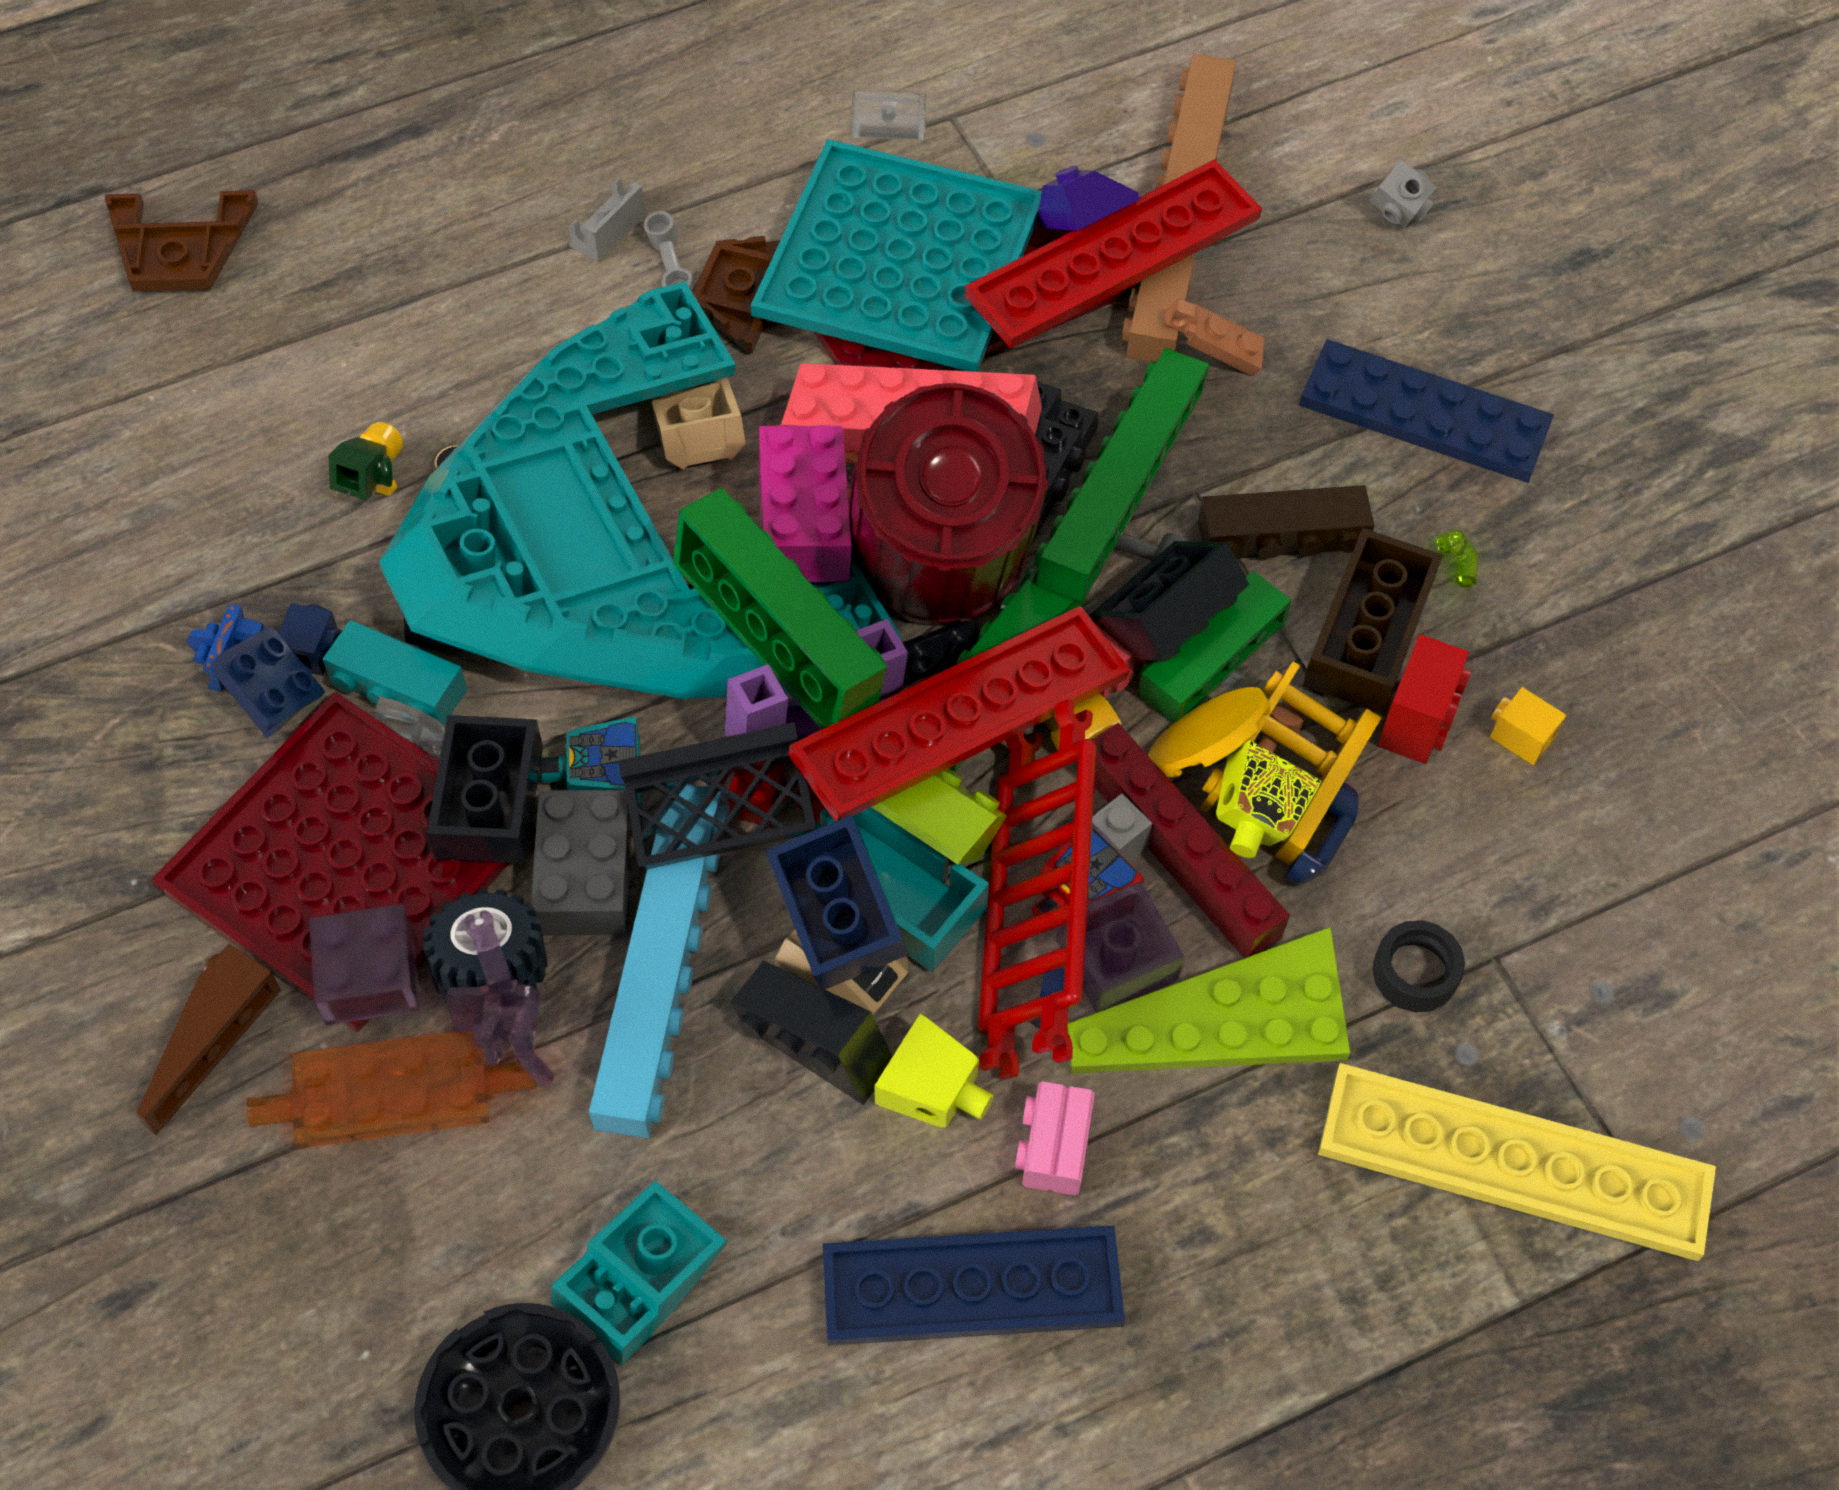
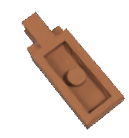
(1217, 336)

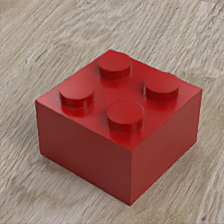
(1426, 699)

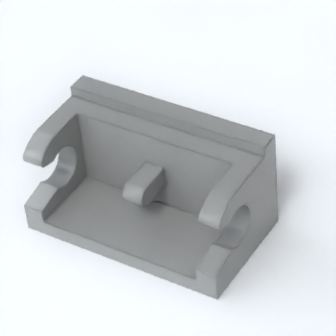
(609, 222)

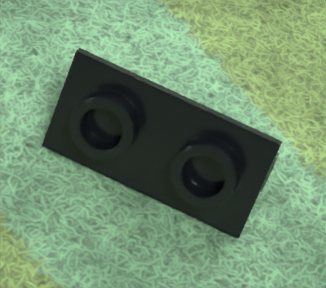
(939, 650)

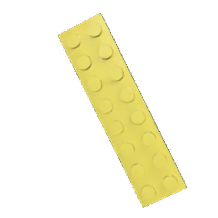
(1519, 1161)

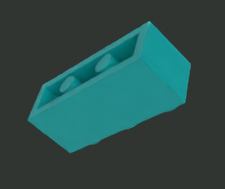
(391, 669)

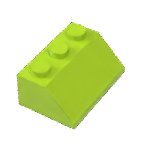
(946, 816)

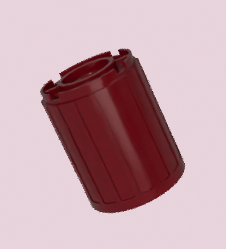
(946, 503)

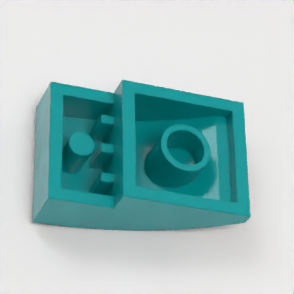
(638, 1270)

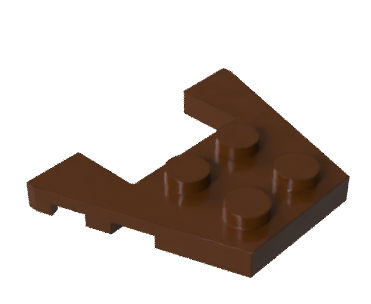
(178, 252)

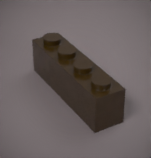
(1287, 521)

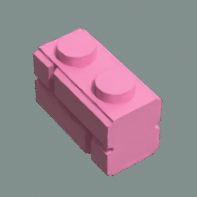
(1057, 1139)

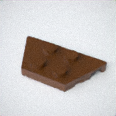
(730, 285)

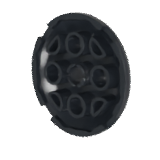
(509, 1357)

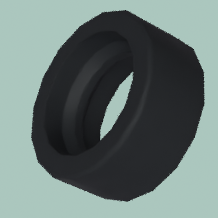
(1424, 935)

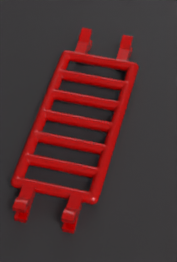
(1055, 1006)

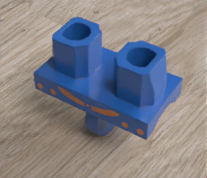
(218, 639)

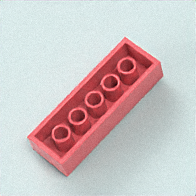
(859, 393)

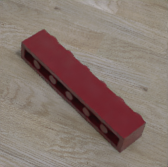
(1190, 846)

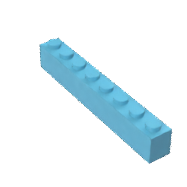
(655, 978)

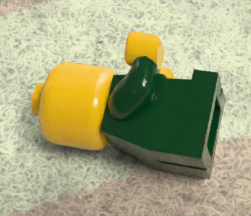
(365, 462)

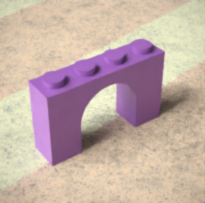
(759, 701)

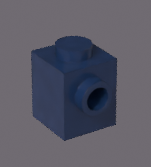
(309, 634)

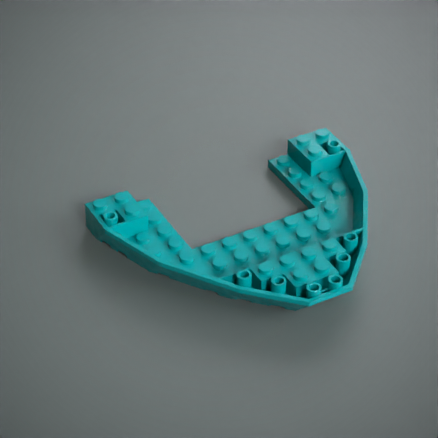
(540, 543)

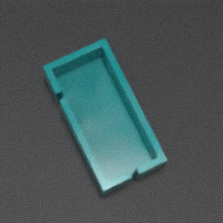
(914, 881)

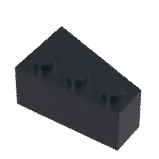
(814, 1029)

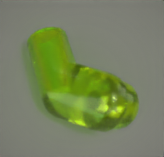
(1465, 553)

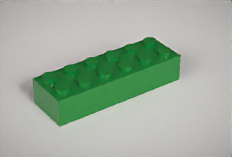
(776, 610)

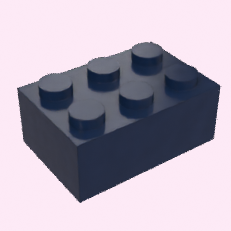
(836, 903)

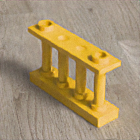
(1331, 765)

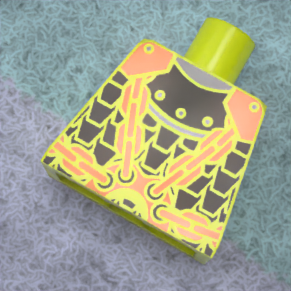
(1262, 797)

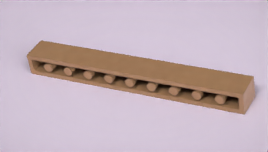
(1194, 143)

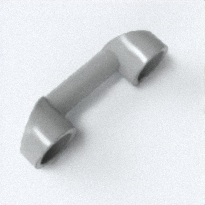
(663, 238)

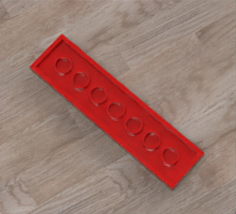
(1112, 253)
(956, 713)

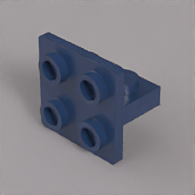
(267, 680)

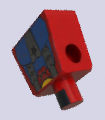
(1107, 874)

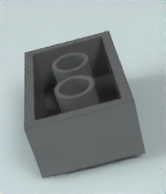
(582, 862)

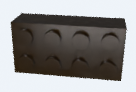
(1372, 620)

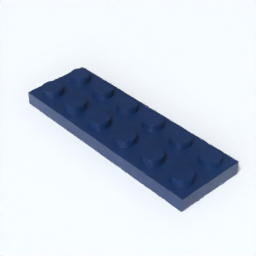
(1427, 410)
(972, 1285)

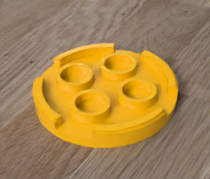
(1210, 731)

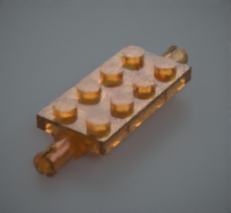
(388, 1089)

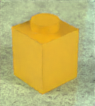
(1526, 725)

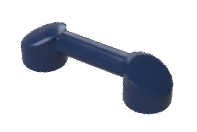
(1309, 866)

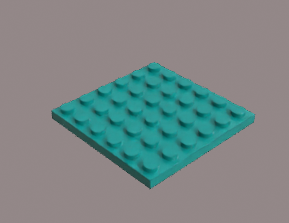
(888, 252)

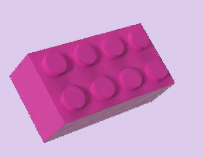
(806, 498)

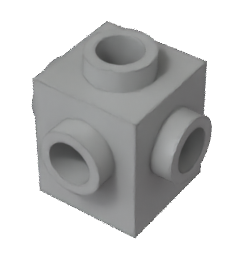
(1404, 194)

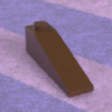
(217, 1014)

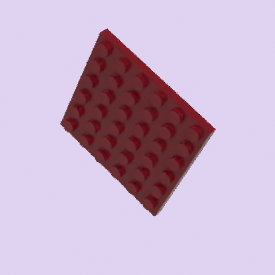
(321, 833)

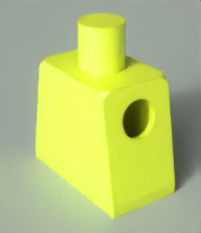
(932, 1077)

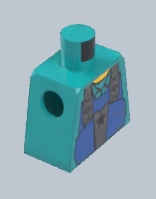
(594, 756)

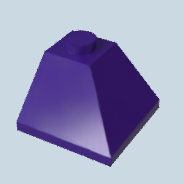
(1081, 199)

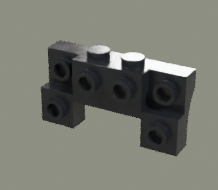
(1064, 434)

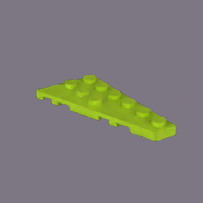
(1247, 1013)

